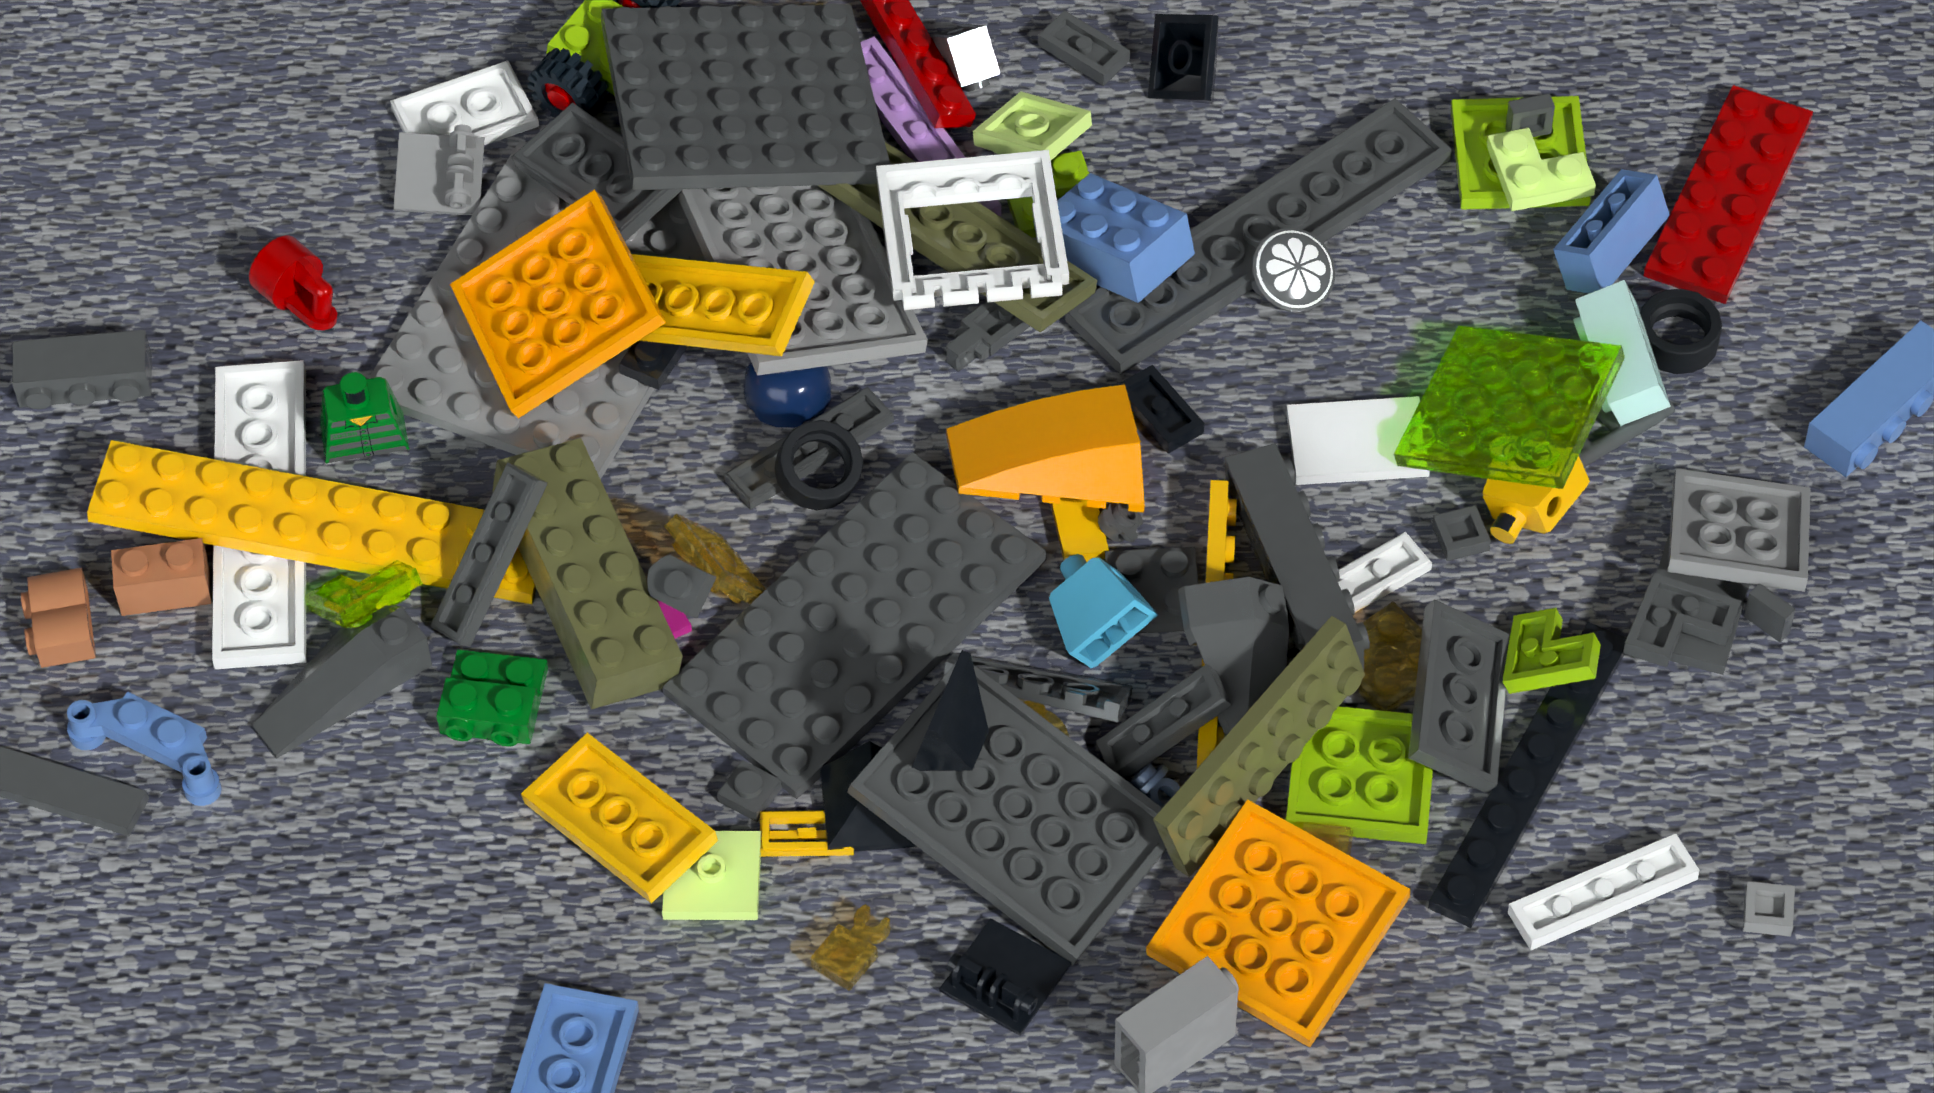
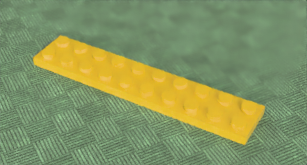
(289, 516)

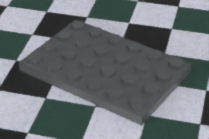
(1028, 829)

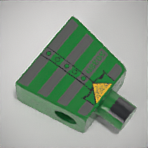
(361, 419)

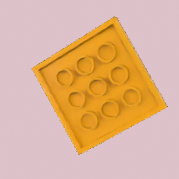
(557, 303)
(1282, 919)

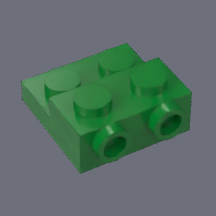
(492, 697)

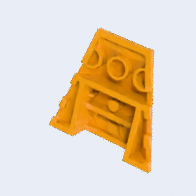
(1053, 448)

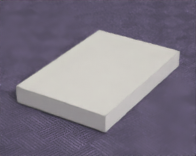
(485, 100)
(1349, 440)

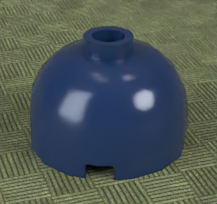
(788, 396)

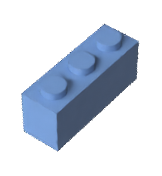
(1611, 231)

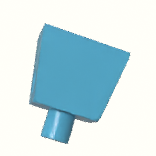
(1097, 609)

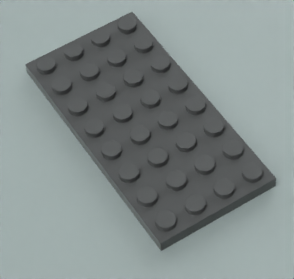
(854, 624)

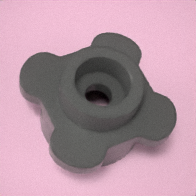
(1119, 523)

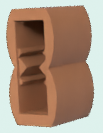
(59, 618)

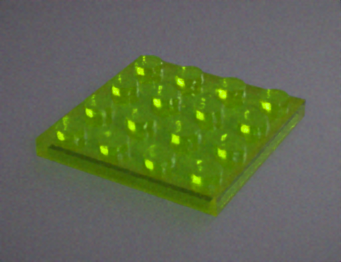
(1510, 406)

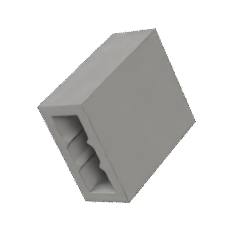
(1176, 1026)

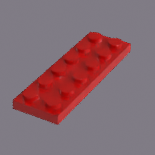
(1728, 194)

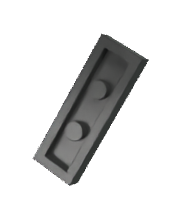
(1164, 722)

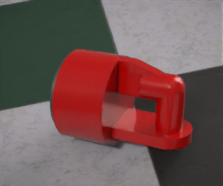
(293, 281)

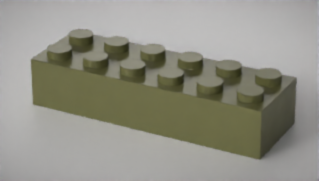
(593, 580)

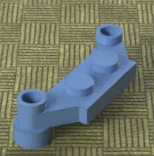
(152, 733)

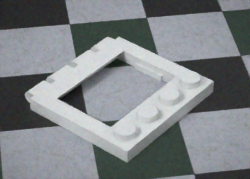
(965, 182)

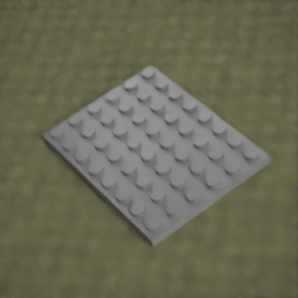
(442, 370)

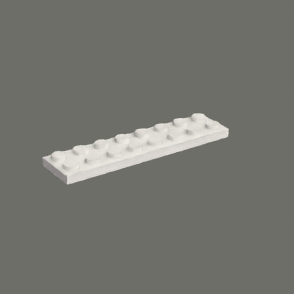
(256, 595)

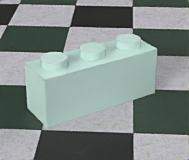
(1615, 319)

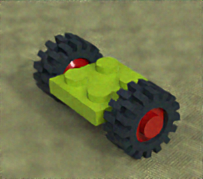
(577, 60)

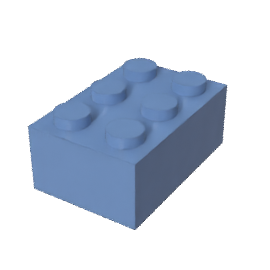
(1122, 236)

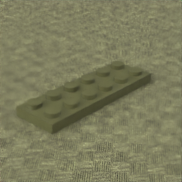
(1260, 745)

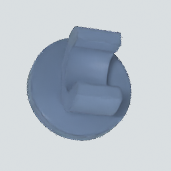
(1151, 780)

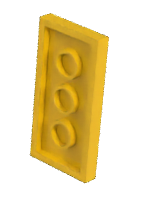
(619, 817)

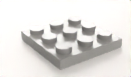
(1739, 530)

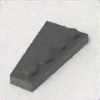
(1057, 689)

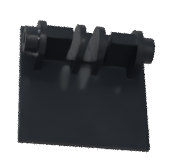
(1004, 976)

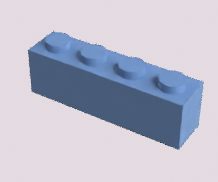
(1876, 404)

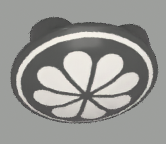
(1293, 270)

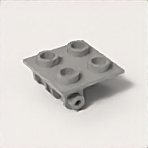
(439, 172)

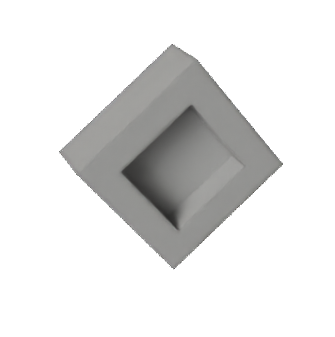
(1768, 908)

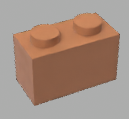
(161, 577)

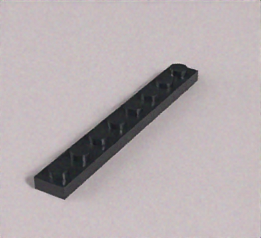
(1522, 787)

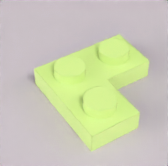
(1534, 181)

